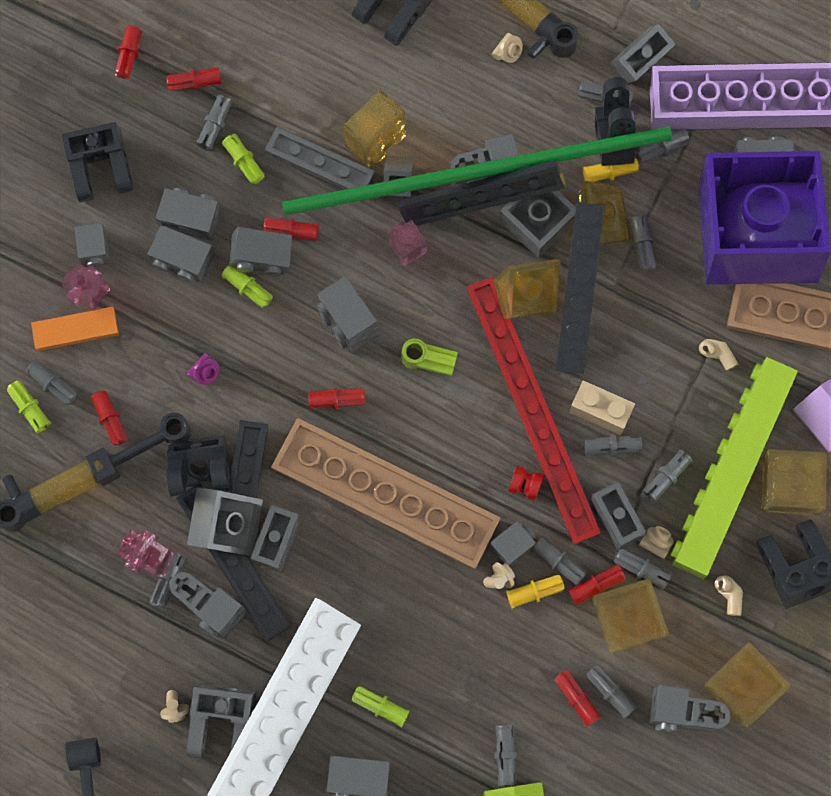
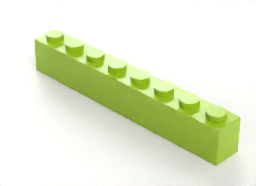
(734, 469)

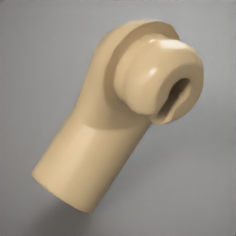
(718, 350)
(732, 593)

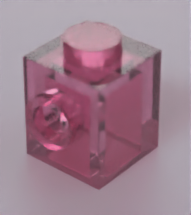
(407, 242)

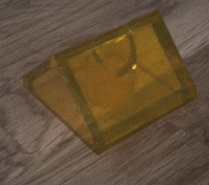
(615, 221)
(528, 288)

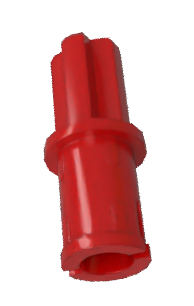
(128, 51)
(193, 79)
(296, 229)
(336, 398)
(109, 418)
(597, 584)
(577, 698)

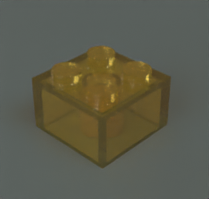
(374, 129)
(794, 482)
(629, 616)
(747, 685)

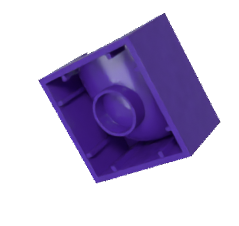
(763, 217)

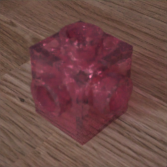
(85, 286)
(142, 551)

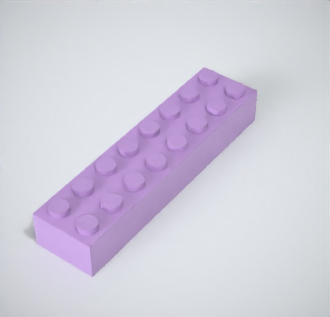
(741, 96)

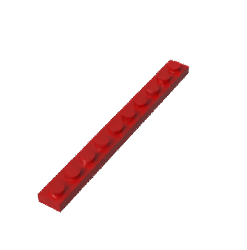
(534, 413)

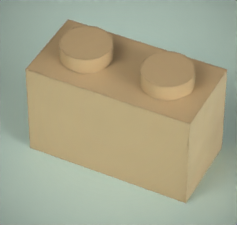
(601, 408)

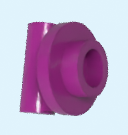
(204, 370)

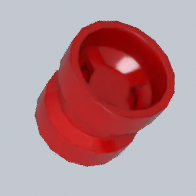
(532, 485)

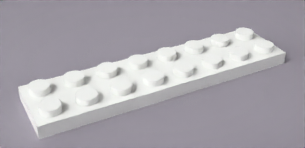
(287, 703)

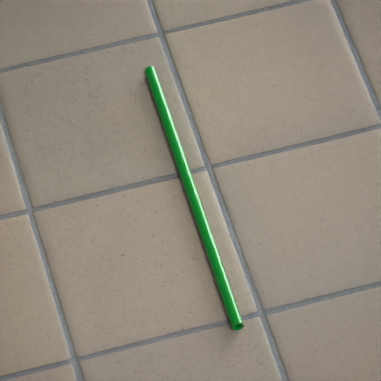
(476, 170)

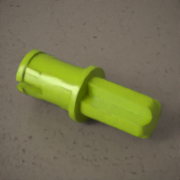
(243, 159)
(247, 286)
(28, 406)
(380, 706)

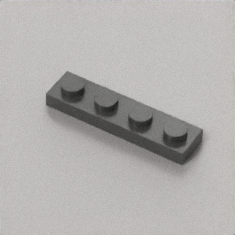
(317, 160)

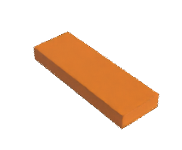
(75, 328)

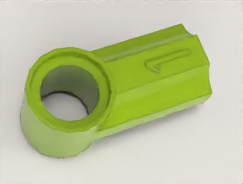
(432, 359)

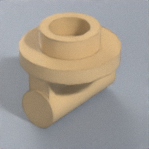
(508, 49)
(658, 541)
(502, 577)
(174, 711)

